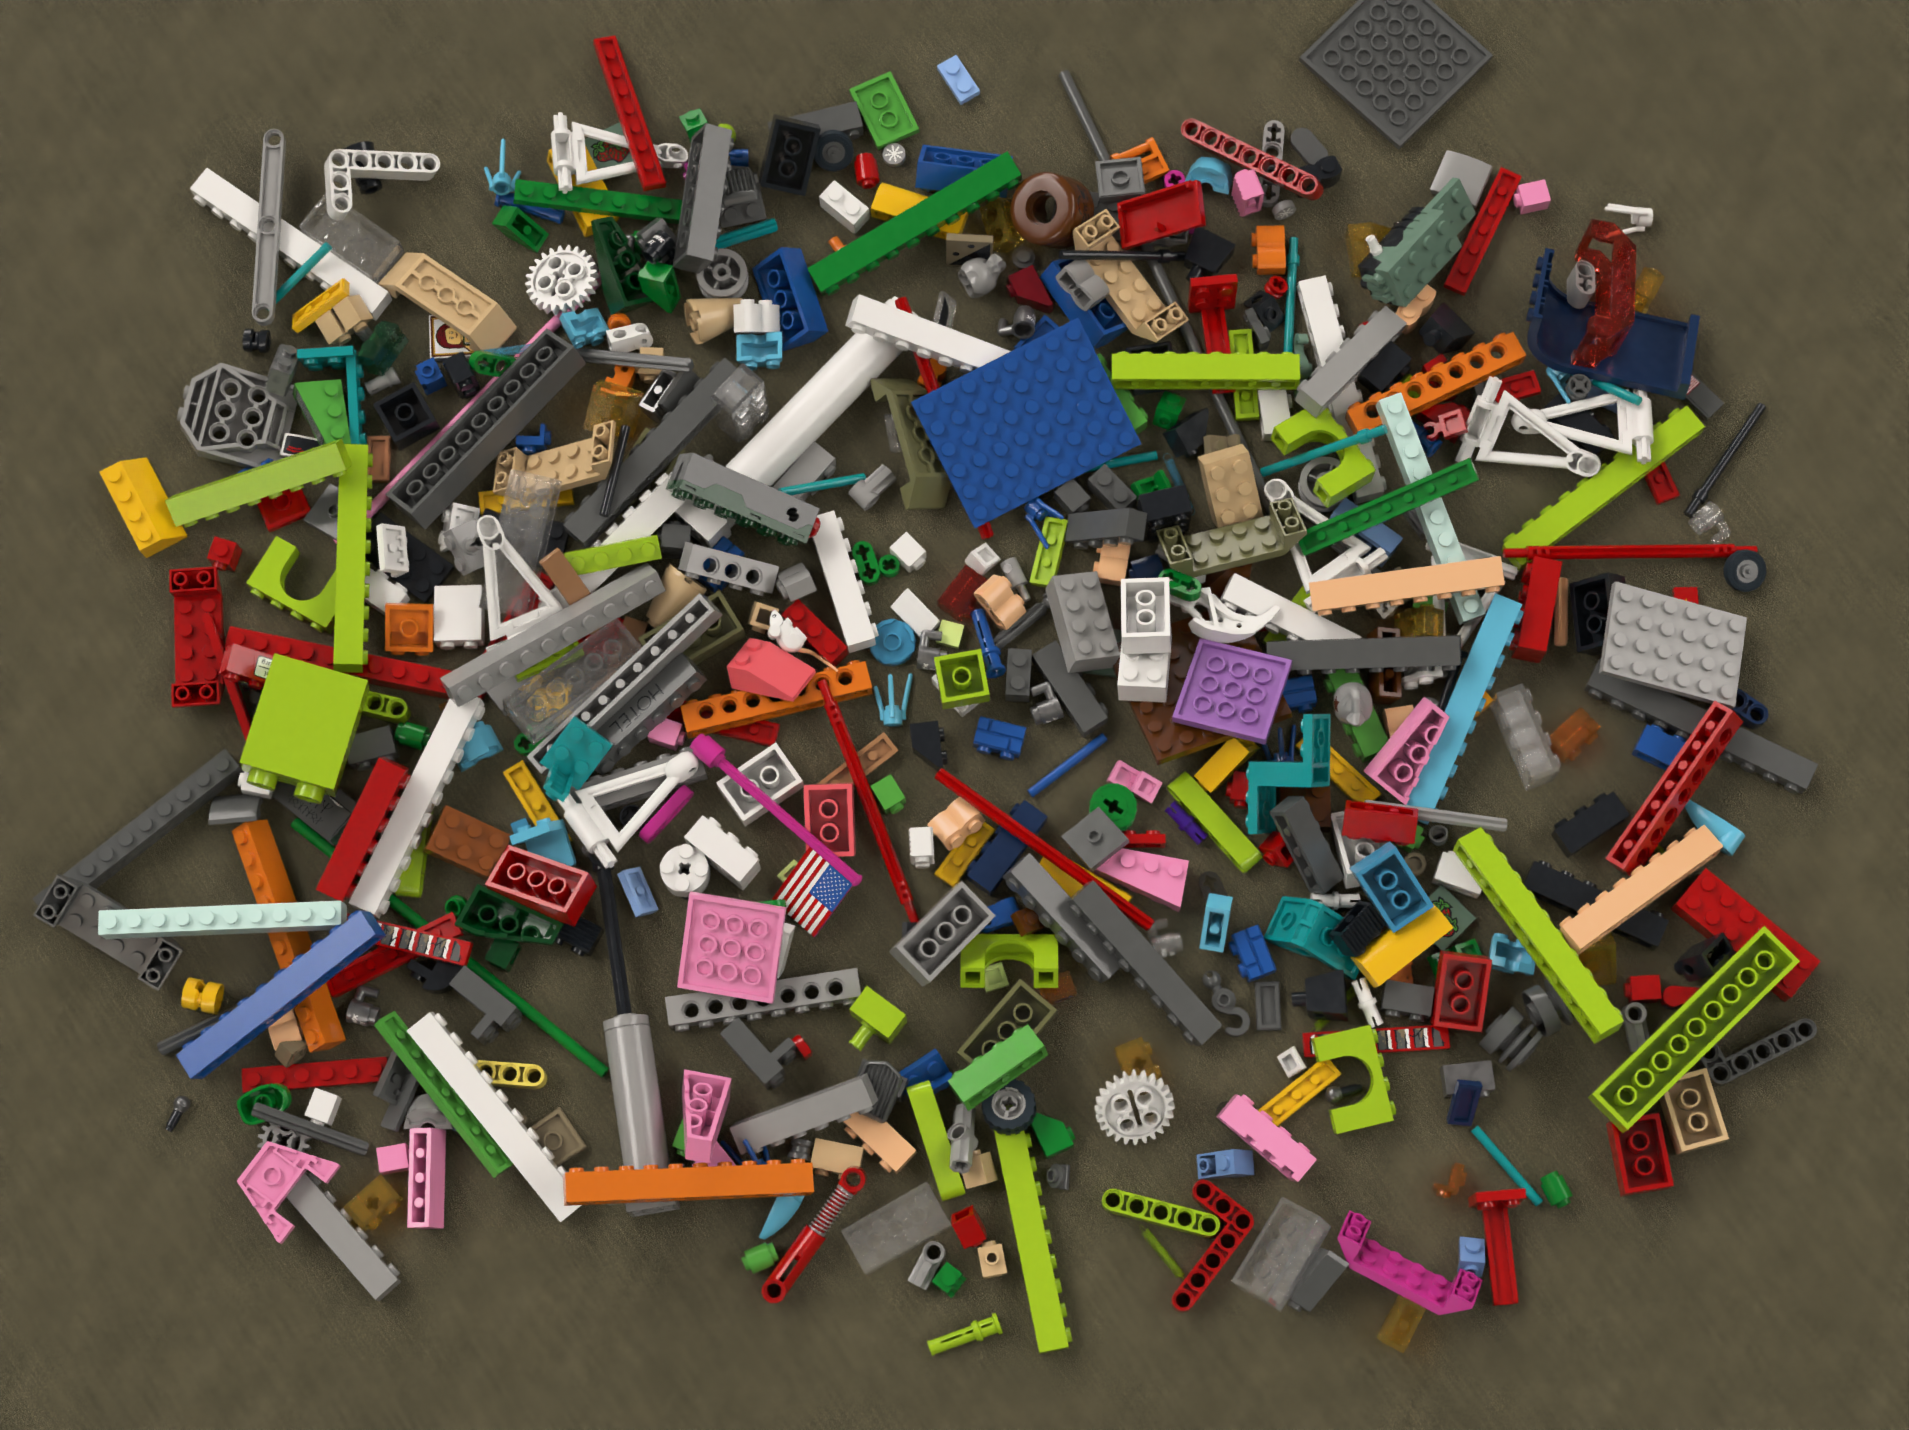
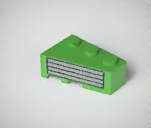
(324, 409)

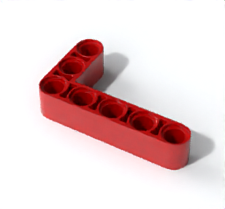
(1216, 1247)

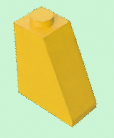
(1224, 763)

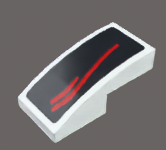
(296, 443)

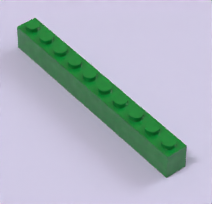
(915, 223)

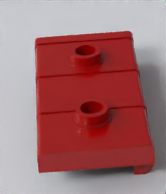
(1161, 214)

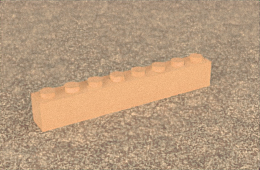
(1407, 584)
(1640, 889)

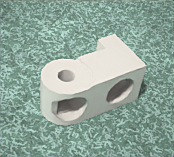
(629, 337)

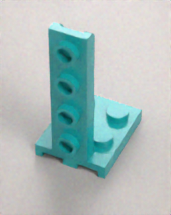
(342, 358)
(573, 758)

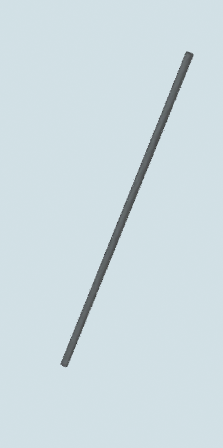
(1161, 278)

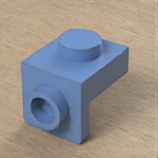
(1472, 1255)

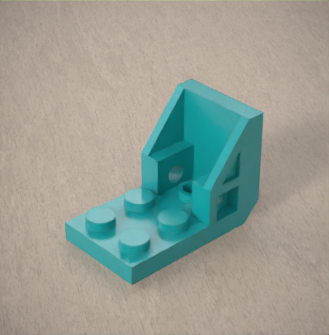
(1305, 928)

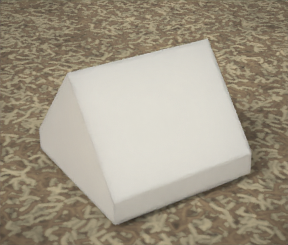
(1291, 1062)

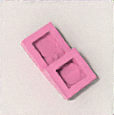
(1139, 783)

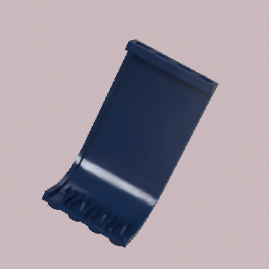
(1651, 359)

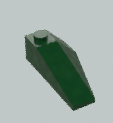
(618, 267)
(502, 918)

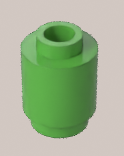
(760, 1257)

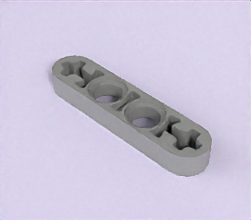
(1278, 145)

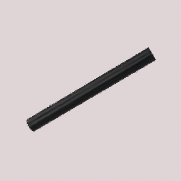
(614, 471)

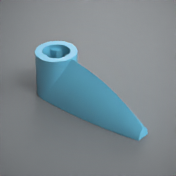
(1726, 833)
(780, 1214)

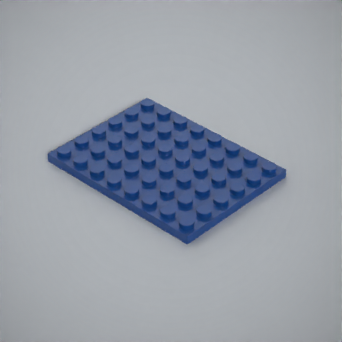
(1025, 423)

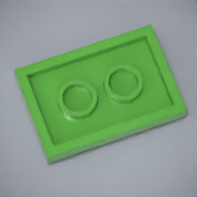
(884, 110)

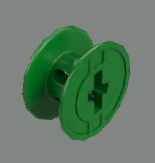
(1116, 795)

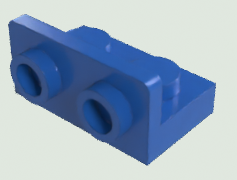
(930, 1068)

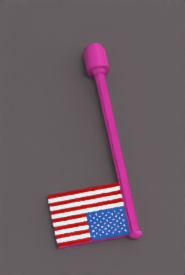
(820, 876)

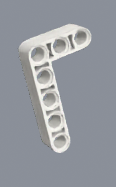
(371, 170)

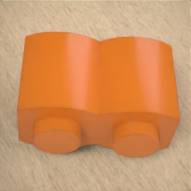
(1270, 250)

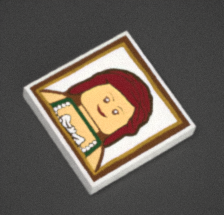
(446, 341)

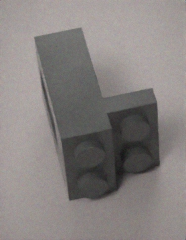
(496, 1008)
(763, 1064)

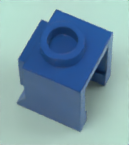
(430, 376)

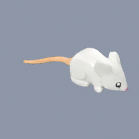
(790, 637)

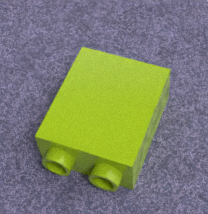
(303, 728)

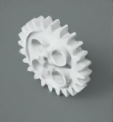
(562, 280)
(1112, 1113)

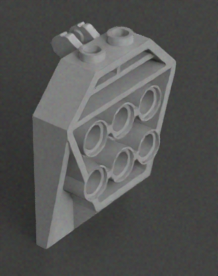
(206, 399)

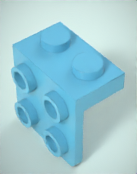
(547, 840)

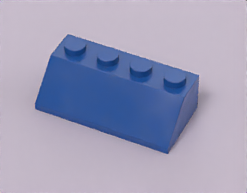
(943, 166)
(787, 283)
(1099, 322)

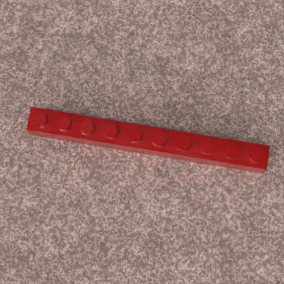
(379, 671)

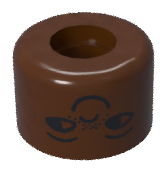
(1029, 210)

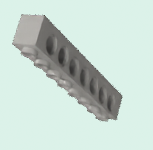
(848, 979)

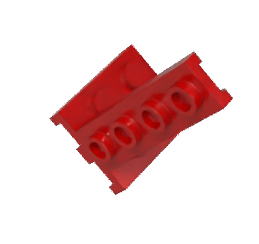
(1211, 297)
(1498, 1240)

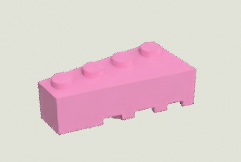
(1408, 750)
(1147, 874)
(704, 1108)
(1266, 1138)

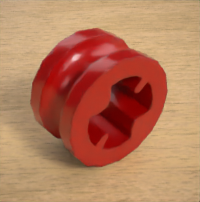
(1276, 286)

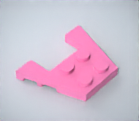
(272, 1178)

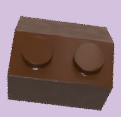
(1318, 799)

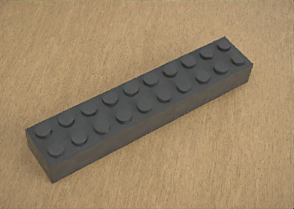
(485, 428)

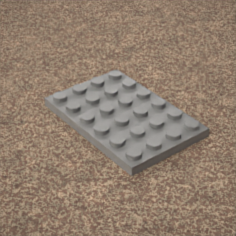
(1673, 645)

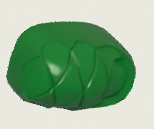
(271, 1095)

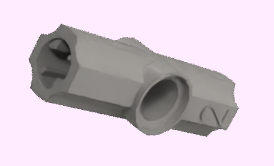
(962, 1139)

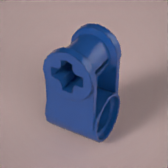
(1002, 912)

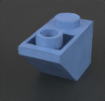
(1225, 1164)

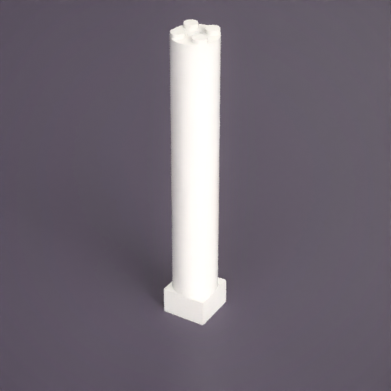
(798, 424)

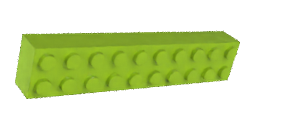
(1693, 1029)

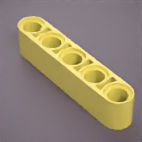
(522, 1078)

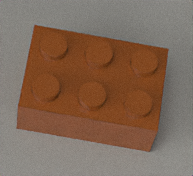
(466, 842)

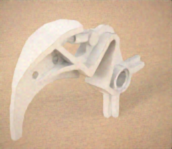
(1226, 629)

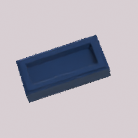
(1464, 1102)

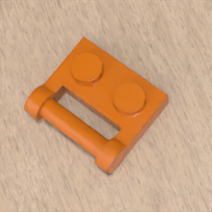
(1152, 165)

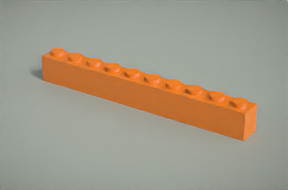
(272, 885)
(687, 1183)

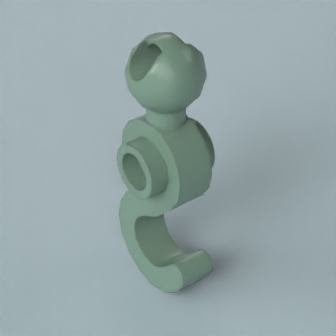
(1298, 348)

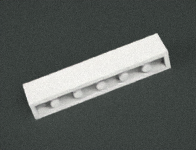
(843, 585)
(1291, 620)

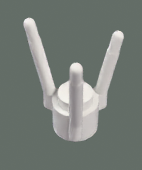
(1640, 216)

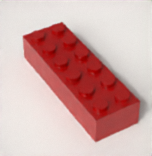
(363, 828)
(1716, 908)

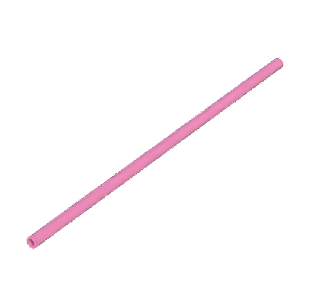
(380, 500)

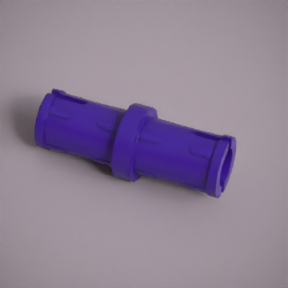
(1186, 823)

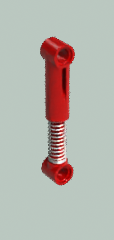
(812, 1236)

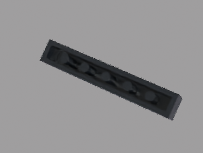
(1571, 894)

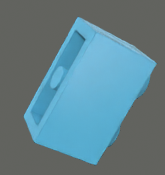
(1216, 922)

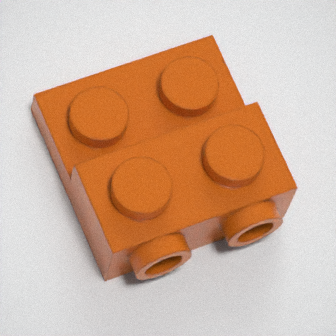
(409, 628)

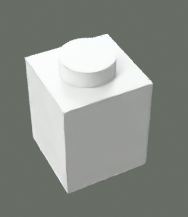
(908, 552)
(323, 1107)

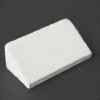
(914, 613)

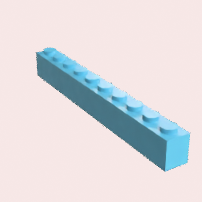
(1466, 700)

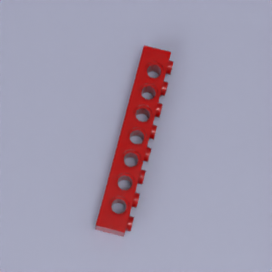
(1674, 788)

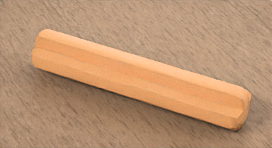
(1561, 614)

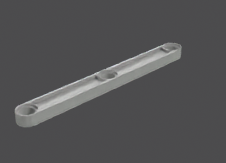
(268, 242)

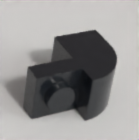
(437, 979)

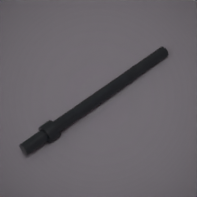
(1161, 255)
(1701, 495)

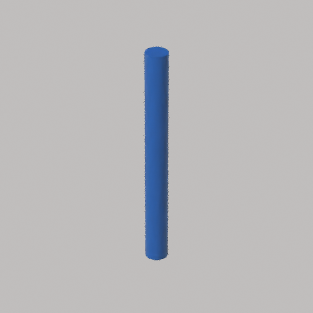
(1067, 765)

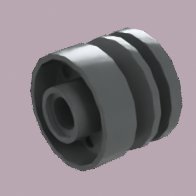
(1546, 1008)
(1510, 1038)

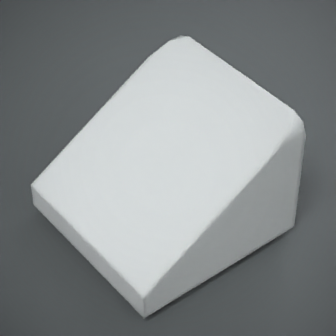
(982, 559)

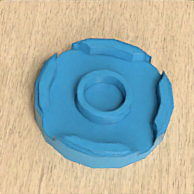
(894, 644)

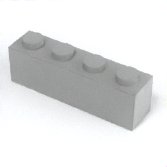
(809, 467)

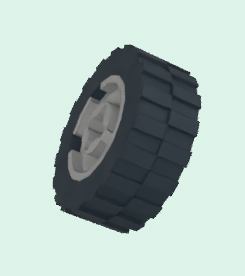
(1018, 1116)

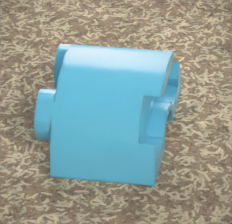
(1211, 171)
(584, 327)
(760, 350)
(481, 746)
(1510, 956)

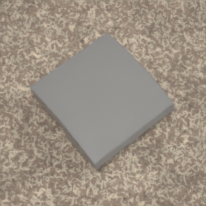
(1469, 170)

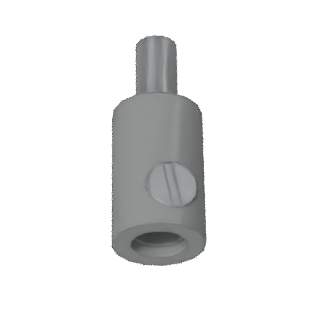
(1016, 577)

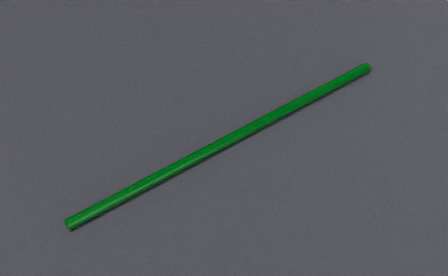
(525, 1008)

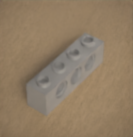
(763, 573)

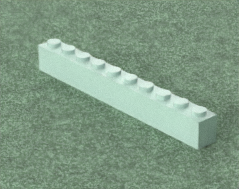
(1432, 515)
(221, 919)

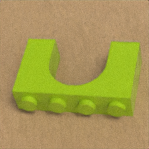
(1354, 468)
(269, 582)
(1036, 950)
(1375, 1106)

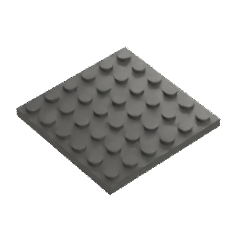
(1396, 63)

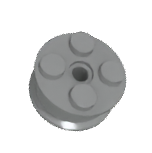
(730, 285)
(1311, 472)

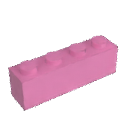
(426, 1178)

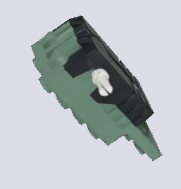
(1416, 247)

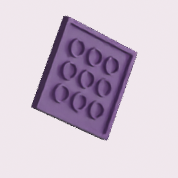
(1232, 691)

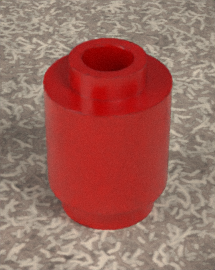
(866, 170)

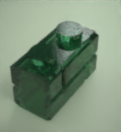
(382, 348)

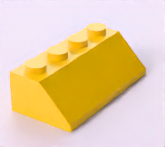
(142, 505)

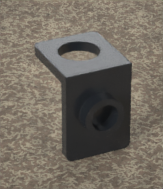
(1266, 309)

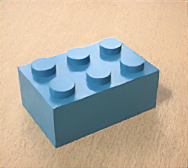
(1391, 887)

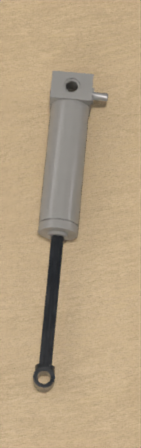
(631, 1062)

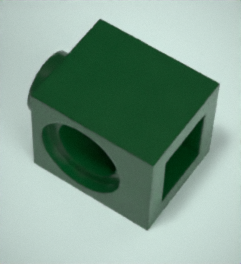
(503, 954)

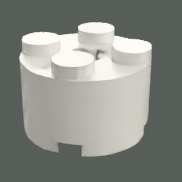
(688, 858)

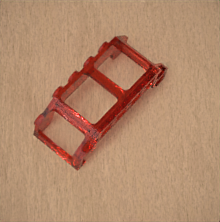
(1614, 293)

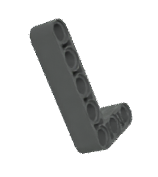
(1749, 1055)

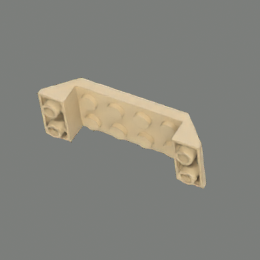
(1129, 291)
(450, 300)
(572, 463)

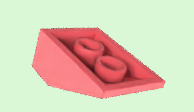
(768, 671)

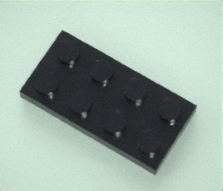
(425, 565)

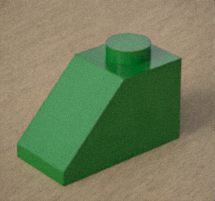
(520, 228)
(660, 285)
(1052, 1135)

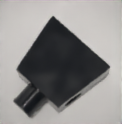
(1207, 254)
(1445, 330)
(1694, 963)
(1324, 997)

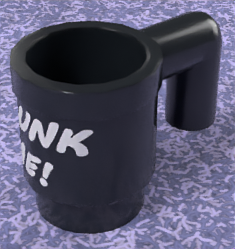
(659, 247)

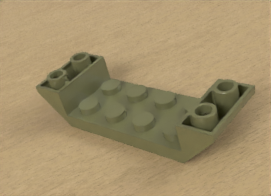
(928, 479)
(1235, 543)

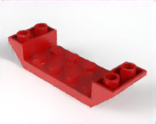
(196, 666)

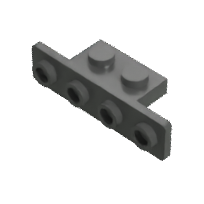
(397, 1088)

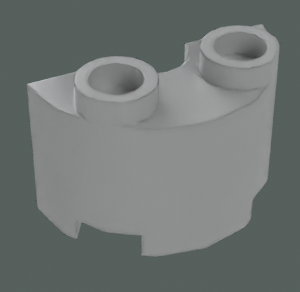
(423, 1111)

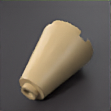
(709, 317)
(678, 593)

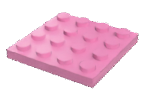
(731, 947)

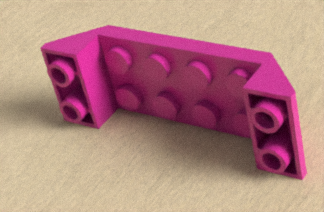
(1403, 1275)

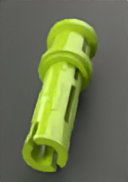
(977, 1331)

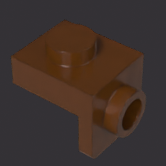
(1026, 922)

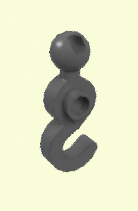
(1224, 1002)

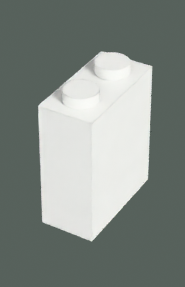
(458, 617)

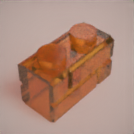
(1573, 735)

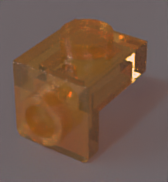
(1456, 1179)

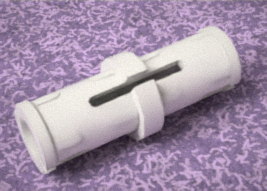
(1336, 900)
(1367, 1002)

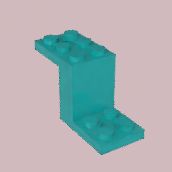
(1266, 775)

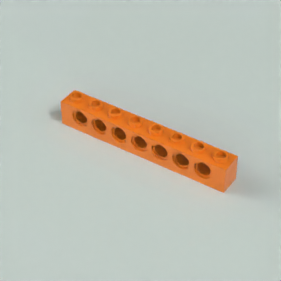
(1505, 344)
(767, 709)

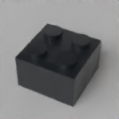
(406, 416)

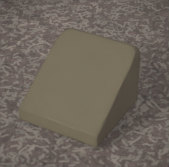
(291, 1052)

